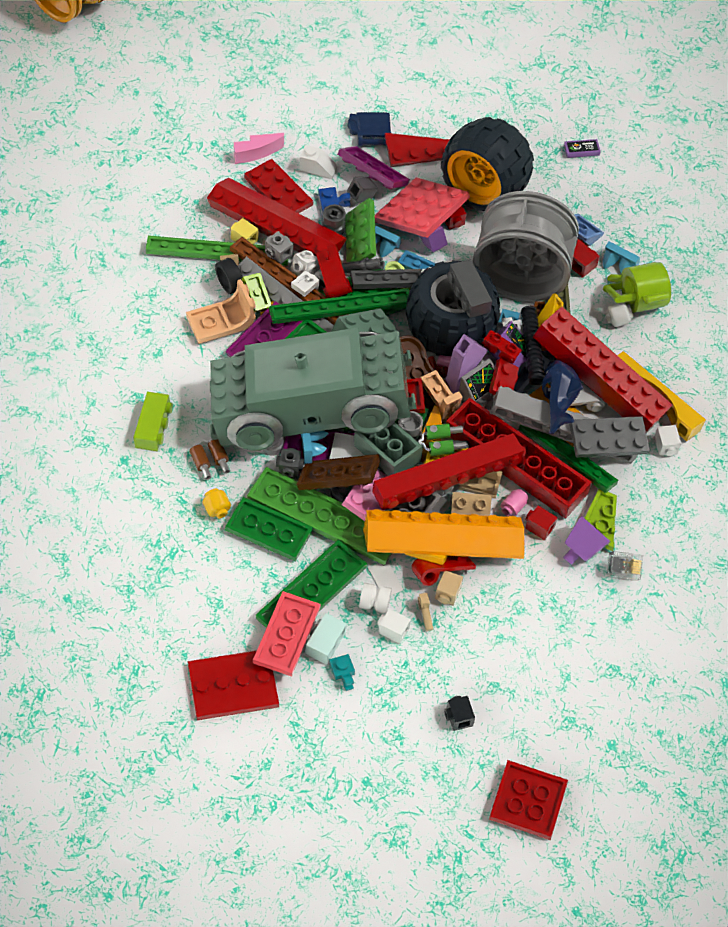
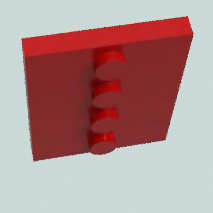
(231, 686)

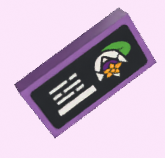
(582, 148)

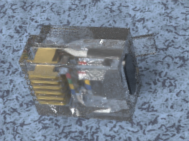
(623, 565)

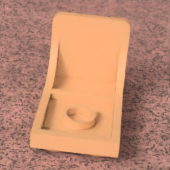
(223, 317)

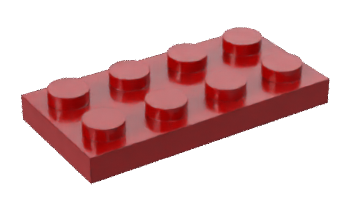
(277, 185)

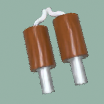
(201, 459)

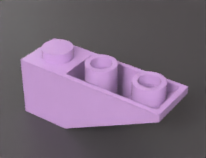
(464, 359)

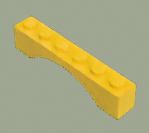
(680, 414)

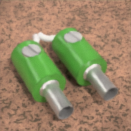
(441, 447)

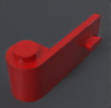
(333, 273)
(429, 572)

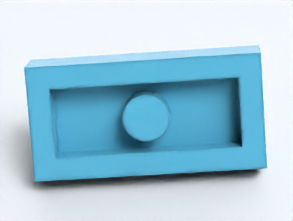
(388, 241)
(614, 253)
(310, 447)

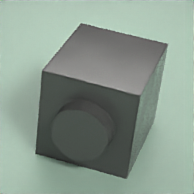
(362, 189)

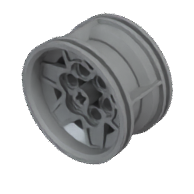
(527, 245)

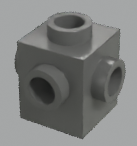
(290, 463)

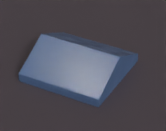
(587, 231)

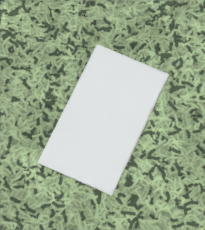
(385, 577)

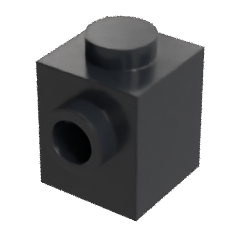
(459, 713)

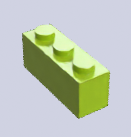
(152, 421)

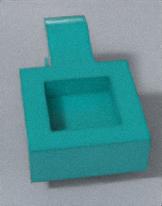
(343, 669)

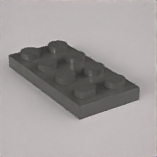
(609, 437)

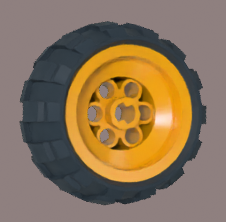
(487, 161)

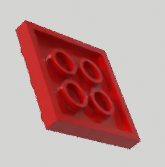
(528, 800)

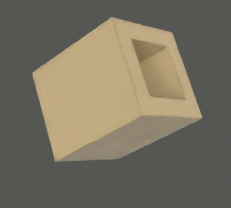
(448, 588)

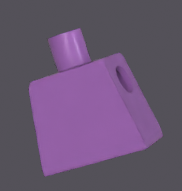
(584, 542)

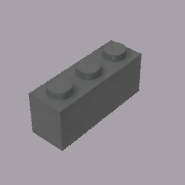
(469, 288)

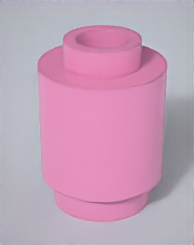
(514, 502)

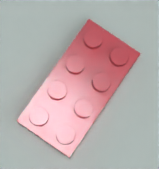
(286, 633)

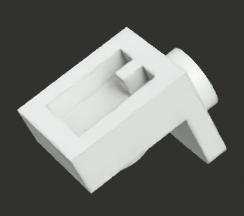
(305, 283)

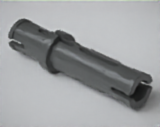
(364, 264)

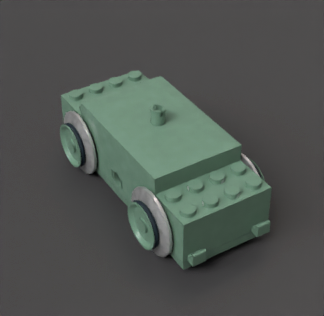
(309, 387)

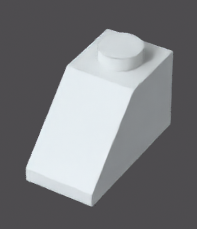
(317, 162)

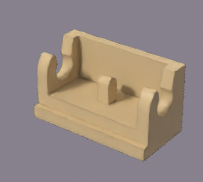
(485, 485)

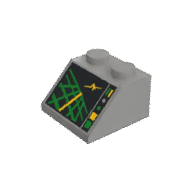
(477, 383)

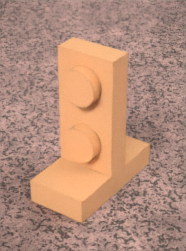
(441, 395)

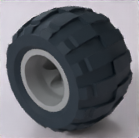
(438, 316)

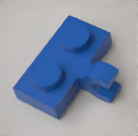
(328, 197)

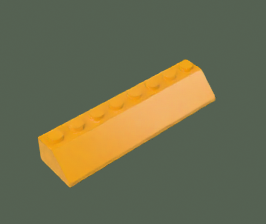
(444, 534)

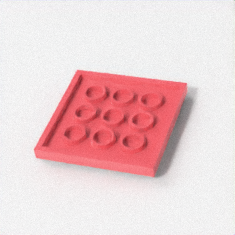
(421, 207)

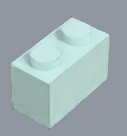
(326, 638)

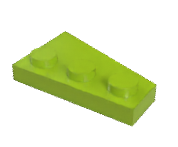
(602, 515)

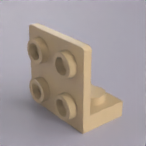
(471, 503)

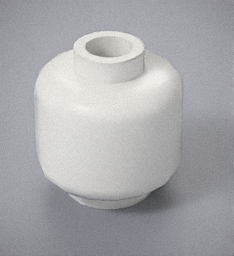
(619, 314)

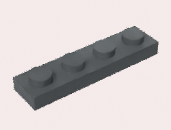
(384, 278)

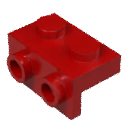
(504, 375)

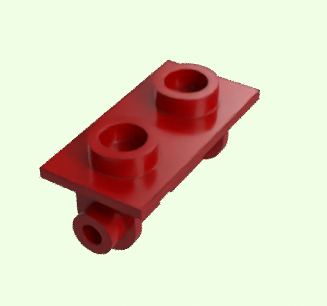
(494, 342)

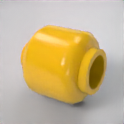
(216, 503)

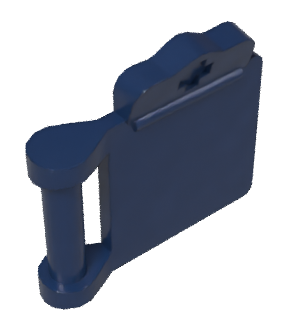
(369, 125)

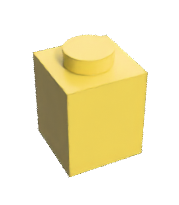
(244, 229)

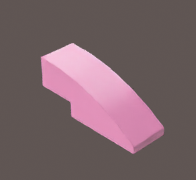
(258, 147)

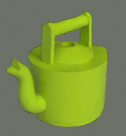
(642, 286)

